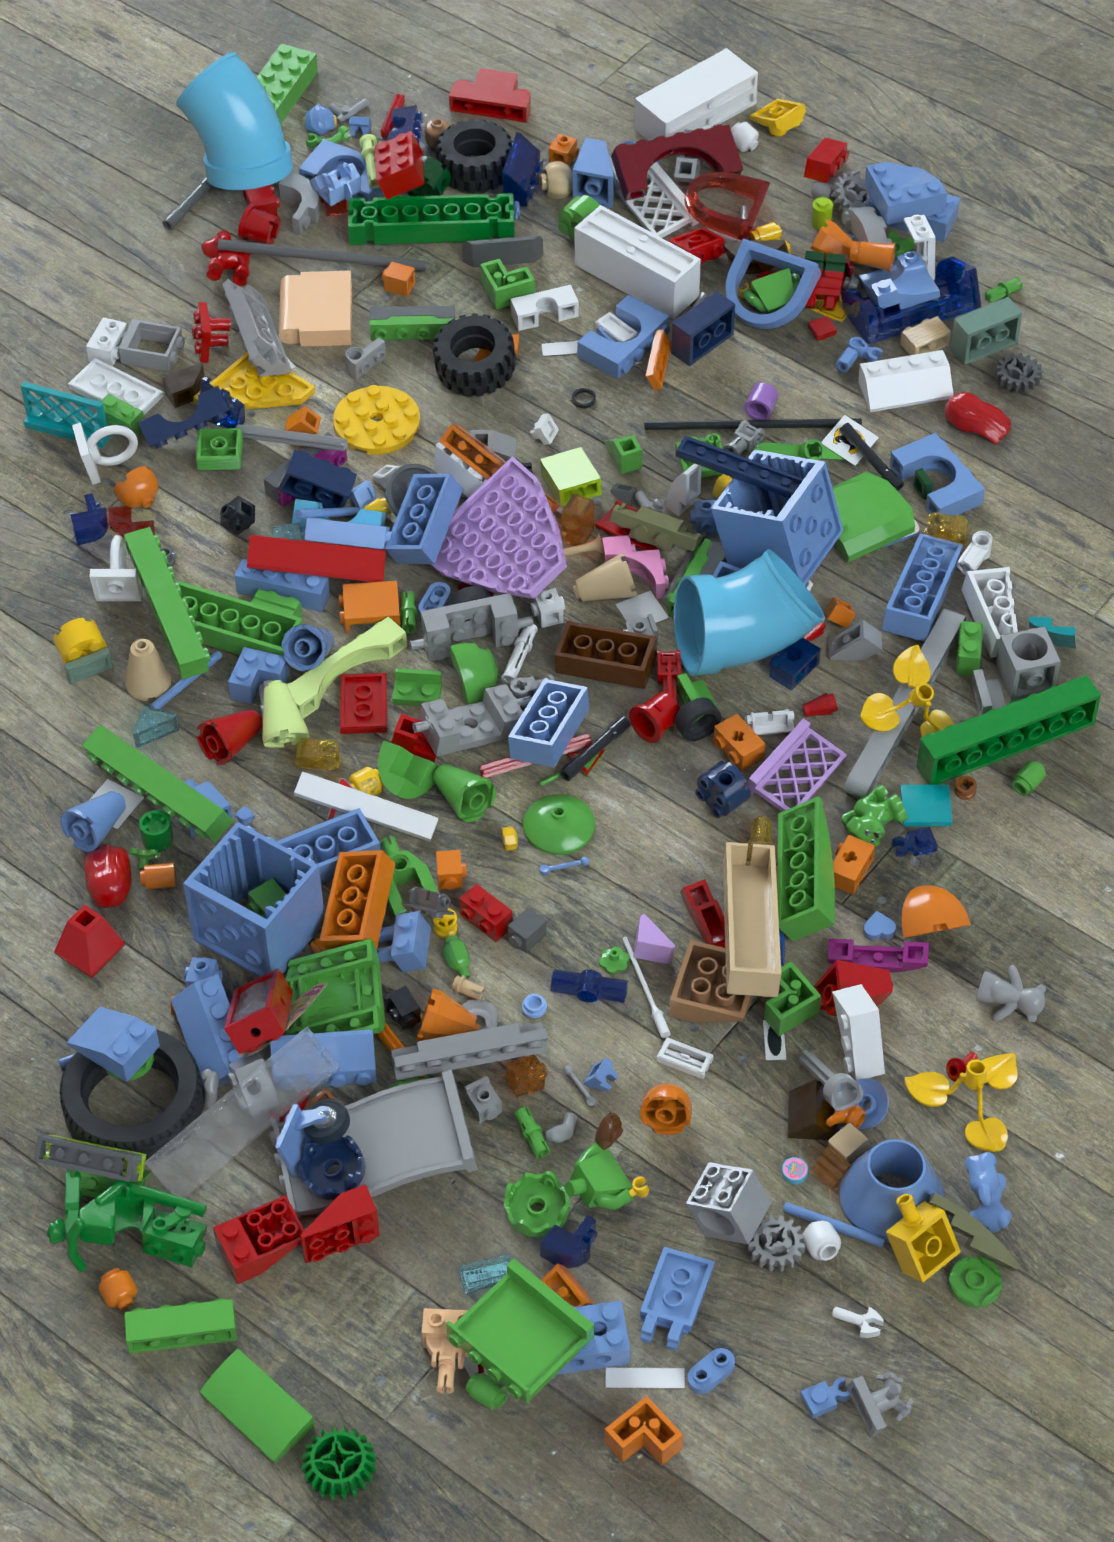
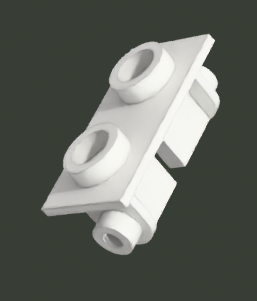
(772, 723)

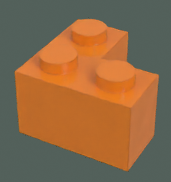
(646, 1427)

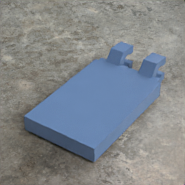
(675, 1295)

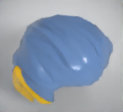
(319, 120)

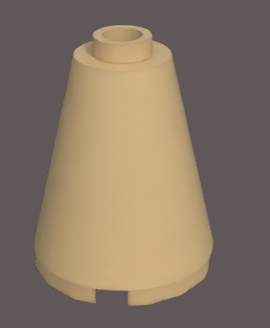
(606, 582)
(146, 672)

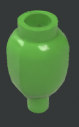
(457, 955)

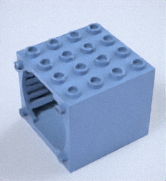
(794, 528)
(238, 934)

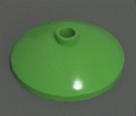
(562, 832)

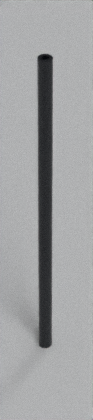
(733, 424)

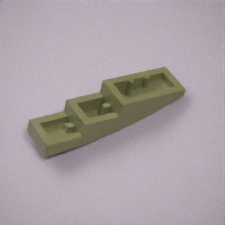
(980, 1238)

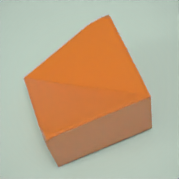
(840, 612)

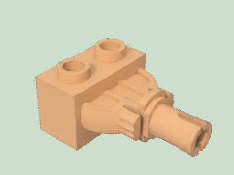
(435, 1340)

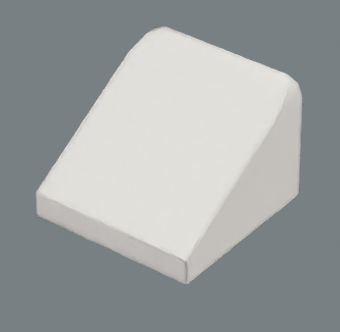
(383, 475)

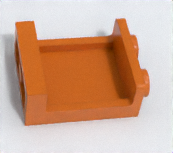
(369, 603)

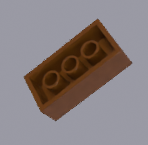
(605, 654)

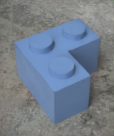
(253, 669)

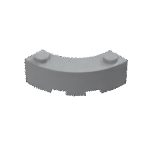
(865, 225)

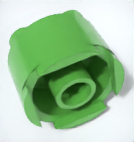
(575, 213)

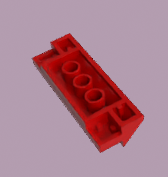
(316, 558)

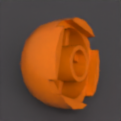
(138, 489)
(666, 1109)

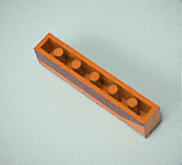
(477, 455)

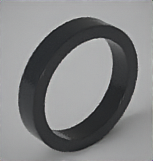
(583, 390)

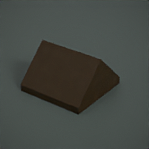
(809, 1113)

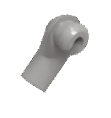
(642, 500)
(211, 1081)
(564, 1131)

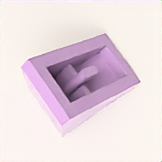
(652, 943)

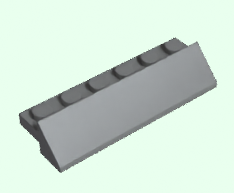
(257, 330)
(469, 1049)

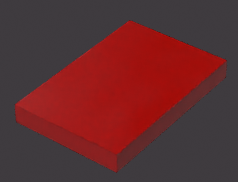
(363, 703)

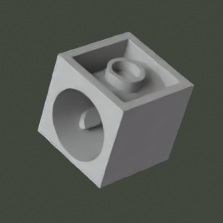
(1027, 662)
(728, 1203)

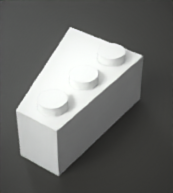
(859, 1032)

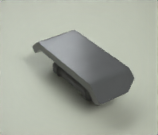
(508, 250)

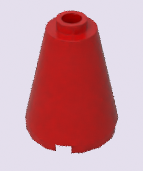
(228, 734)

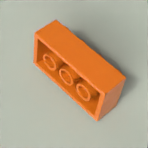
(357, 898)

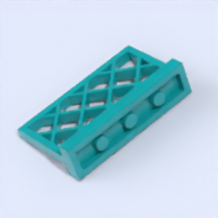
(61, 423)

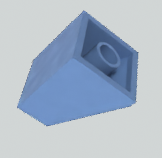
(594, 173)

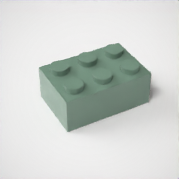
(986, 330)

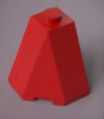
(846, 974)

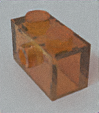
(577, 520)

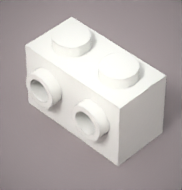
(106, 341)

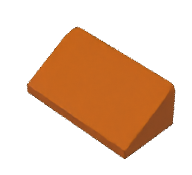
(566, 1286)

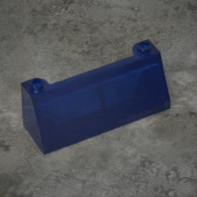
(958, 296)

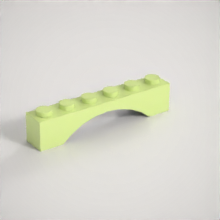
(378, 643)

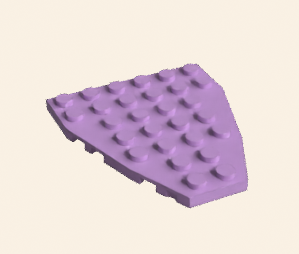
(504, 536)

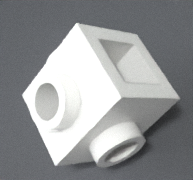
(548, 608)

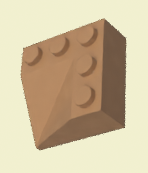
(702, 988)

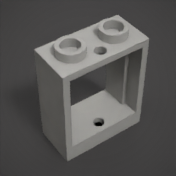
(153, 332)

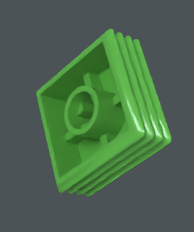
(219, 449)

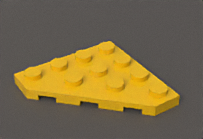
(244, 384)

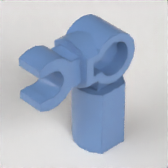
(857, 348)

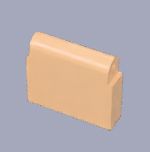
(316, 308)

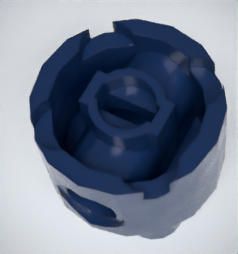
(722, 788)

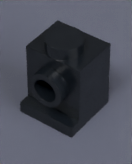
(402, 1008)

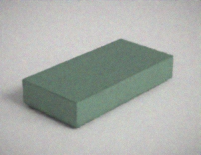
(88, 665)

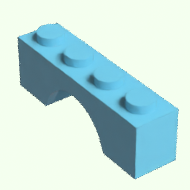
(363, 517)

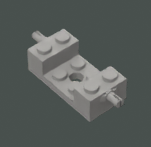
(488, 616)
(492, 720)

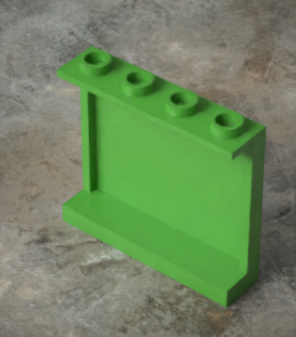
(521, 1332)

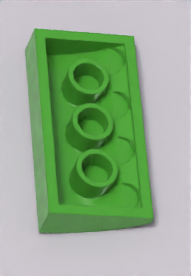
(257, 1406)

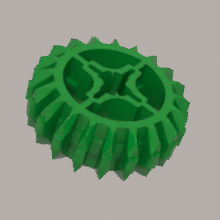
(342, 1485)

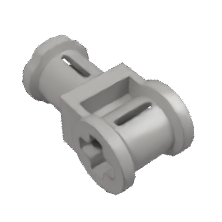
(745, 438)
(527, 686)

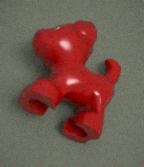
(225, 260)

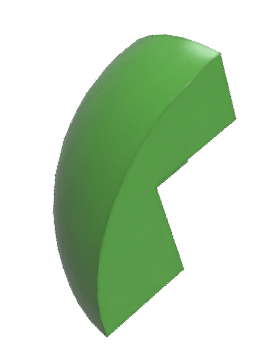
(475, 669)
(404, 772)

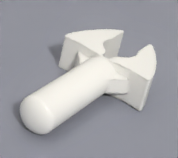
(861, 1320)

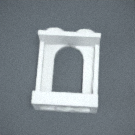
(925, 239)

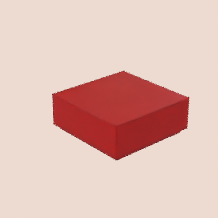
(822, 328)

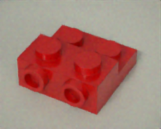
(701, 244)

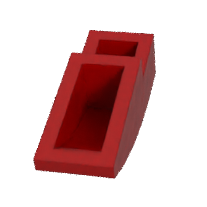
(705, 912)

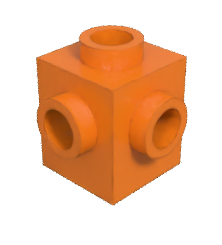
(563, 149)

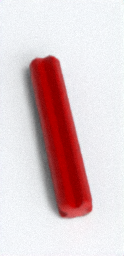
(398, 102)

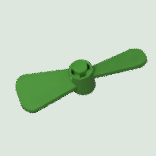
(810, 449)

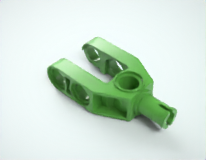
(411, 870)

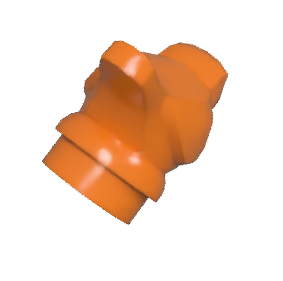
(853, 1114)

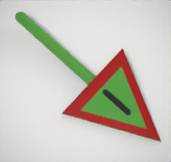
(586, 770)

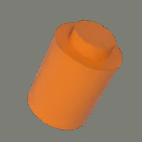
(158, 876)

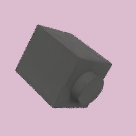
(526, 930)

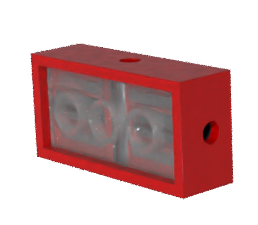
(259, 1011)

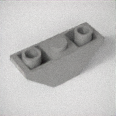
(499, 443)

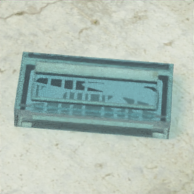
(483, 1273)

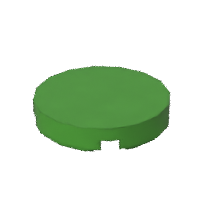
(975, 1281)

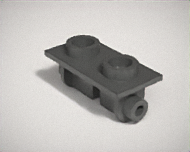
(436, 905)

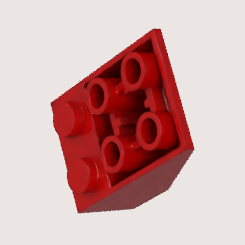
(343, 1224)
(258, 1238)

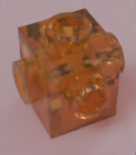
(526, 1075)

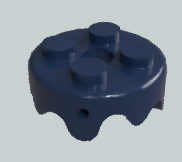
(320, 1157)

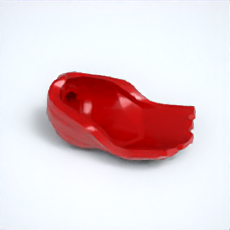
(976, 416)
(108, 875)

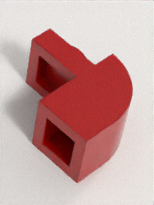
(409, 740)

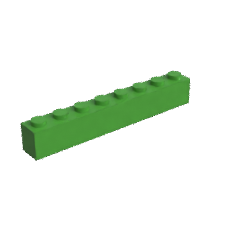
(166, 603)
(157, 783)

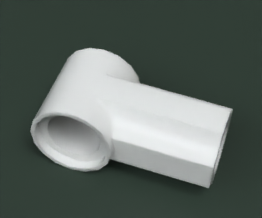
(976, 552)

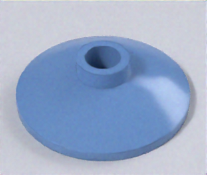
(876, 1094)

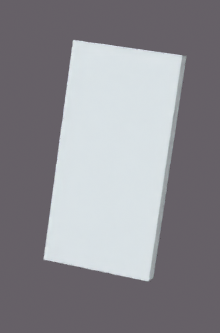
(102, 379)

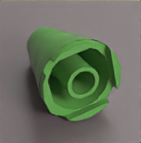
(465, 791)

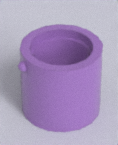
(761, 401)

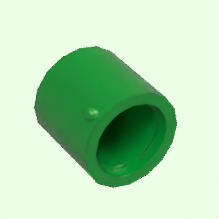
(156, 830)

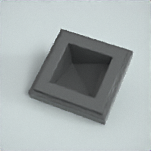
(624, 493)

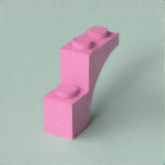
(644, 564)

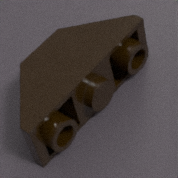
(755, 266)

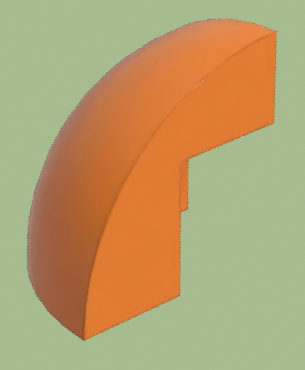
(931, 910)

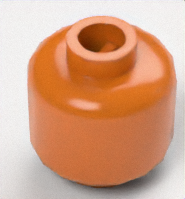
(118, 1289)

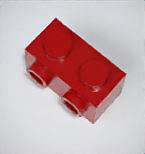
(485, 912)

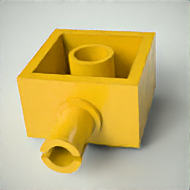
(922, 1239)

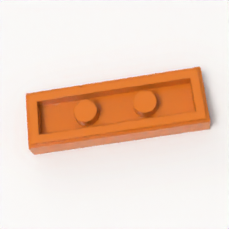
(658, 359)

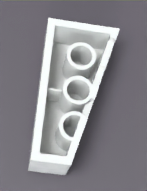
(991, 604)

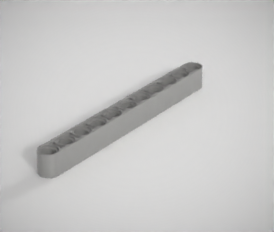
(883, 744)

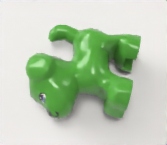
(872, 813)

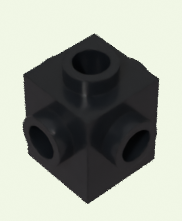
(237, 515)

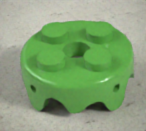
(536, 1189)

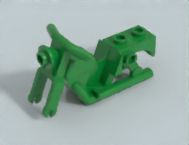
(125, 1207)

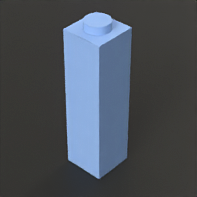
(347, 533)

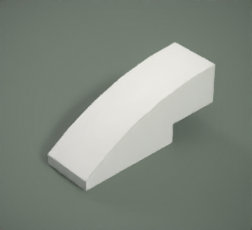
(684, 490)

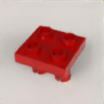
(203, 331)

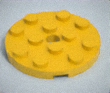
(394, 407)

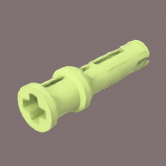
(368, 145)

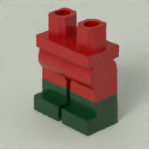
(828, 286)

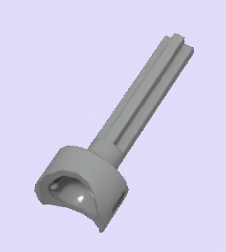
(839, 1089)

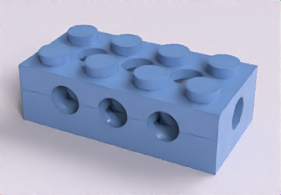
(610, 1341)

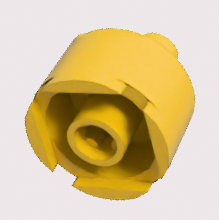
(78, 639)

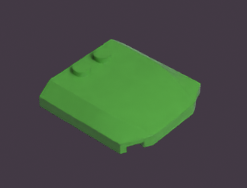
(870, 515)
(352, 994)

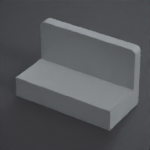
(987, 693)

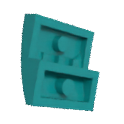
(1059, 635)
(926, 805)

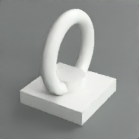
(90, 453)
(116, 582)

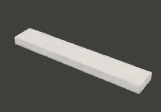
(373, 808)

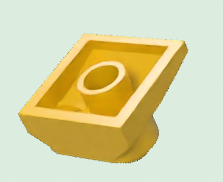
(779, 116)

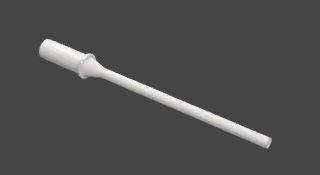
(657, 1014)

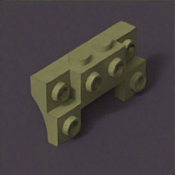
(656, 528)

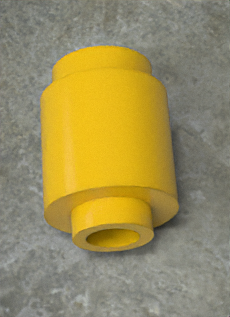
(766, 232)

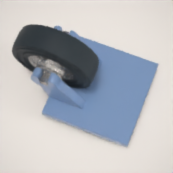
(321, 1123)

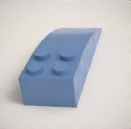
(922, 587)

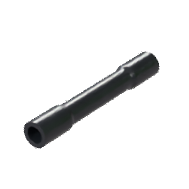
(856, 440)
(578, 763)

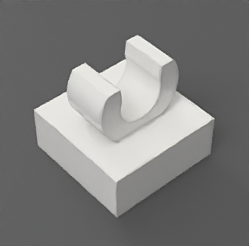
(545, 429)

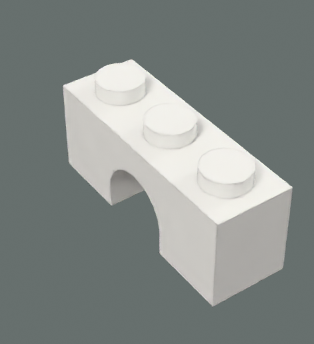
(559, 301)

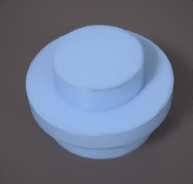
(534, 1006)

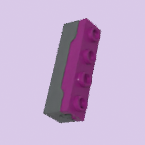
(272, 481)

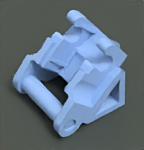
(336, 190)

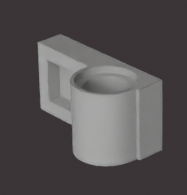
(361, 360)

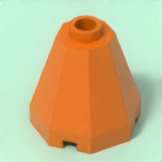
(832, 240)
(444, 1018)

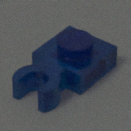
(918, 841)

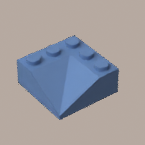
(904, 191)

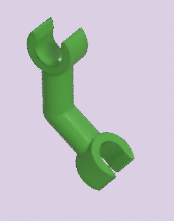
(341, 135)

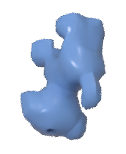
(988, 1188)

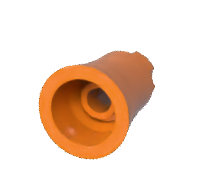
(873, 254)

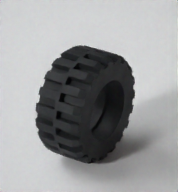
(474, 138)
(472, 333)

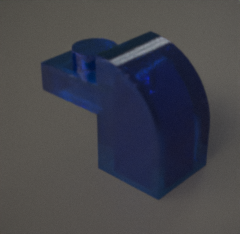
(91, 524)
(569, 1248)

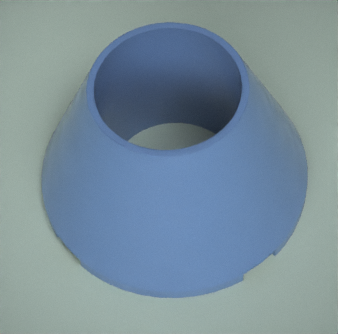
(873, 1204)

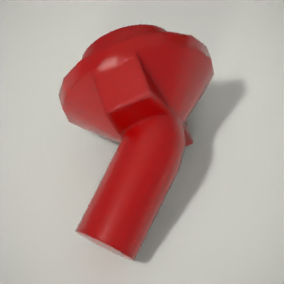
(957, 1065)

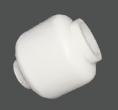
(745, 136)
(821, 1240)

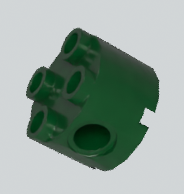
(435, 179)

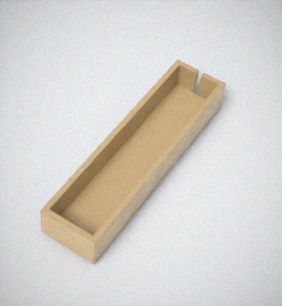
(751, 921)

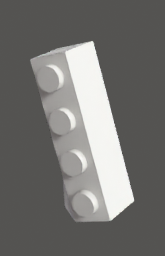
(448, 463)

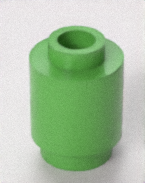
(1028, 778)
(486, 1391)

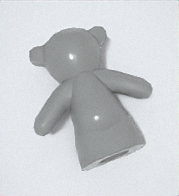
(995, 990)

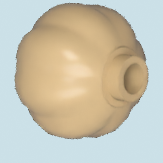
(556, 179)

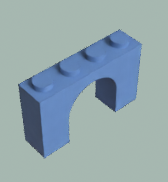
(330, 155)
(619, 357)
(934, 455)

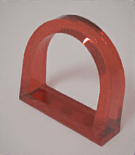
(722, 223)

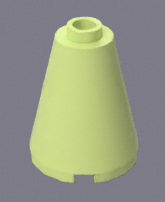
(281, 717)

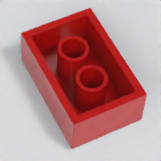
(399, 165)

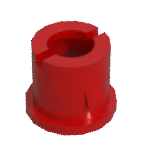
(258, 225)
(654, 717)

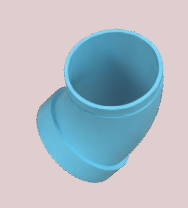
(236, 126)
(741, 615)

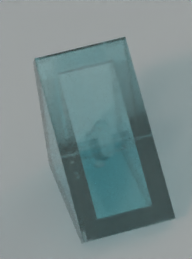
(154, 725)

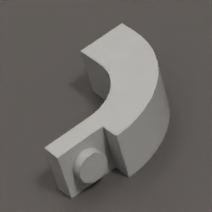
(687, 167)
(298, 190)

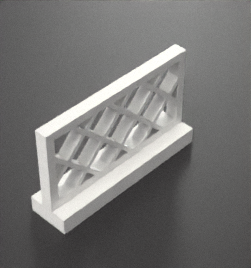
(670, 195)

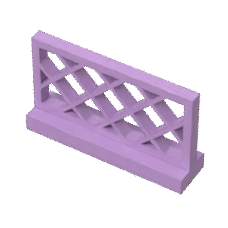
(784, 753)

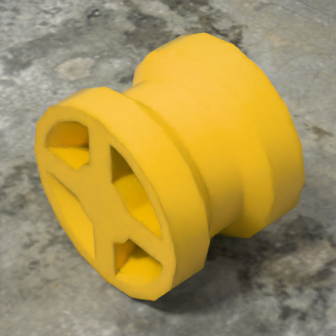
(450, 925)

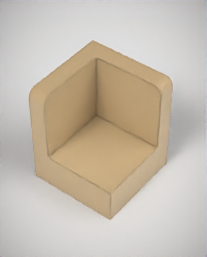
(849, 1143)

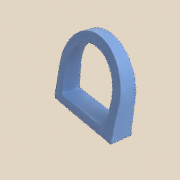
(753, 251)

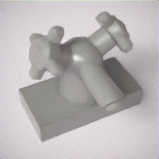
(872, 1404)

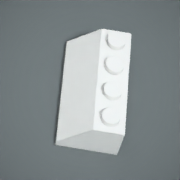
(906, 381)

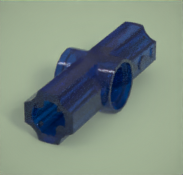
(589, 986)

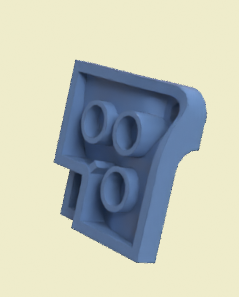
(904, 285)

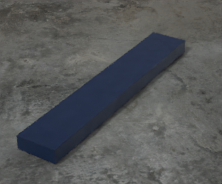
(738, 467)

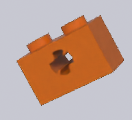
(739, 742)
(852, 863)

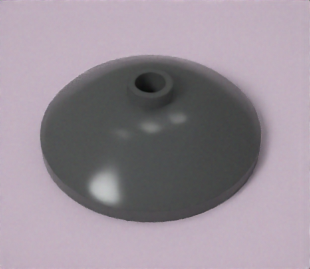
(399, 483)

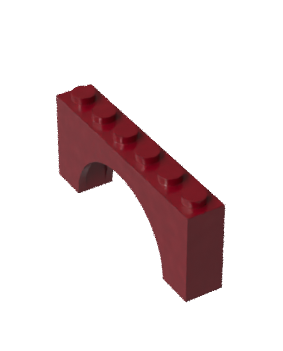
(710, 145)

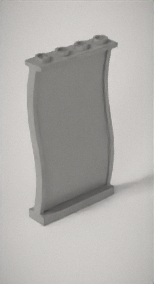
(403, 1137)

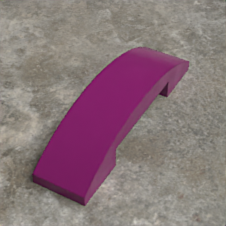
(896, 959)

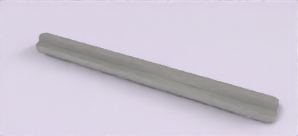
(293, 438)

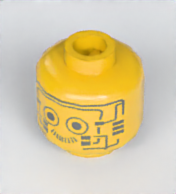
(367, 781)

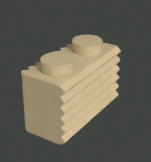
(926, 337)

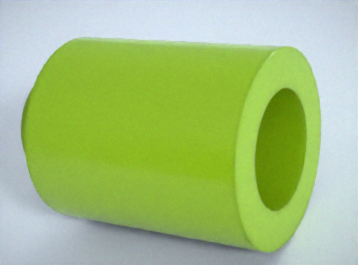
(821, 211)

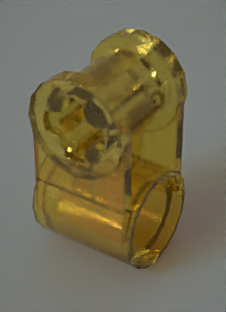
(948, 527)
(316, 752)

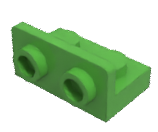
(416, 686)

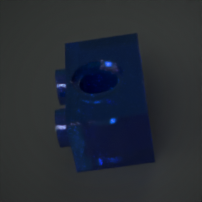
(794, 663)

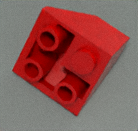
(88, 942)

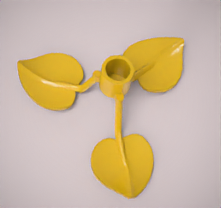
(913, 669)
(997, 1071)

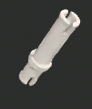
(522, 645)

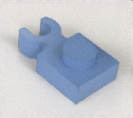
(822, 1399)

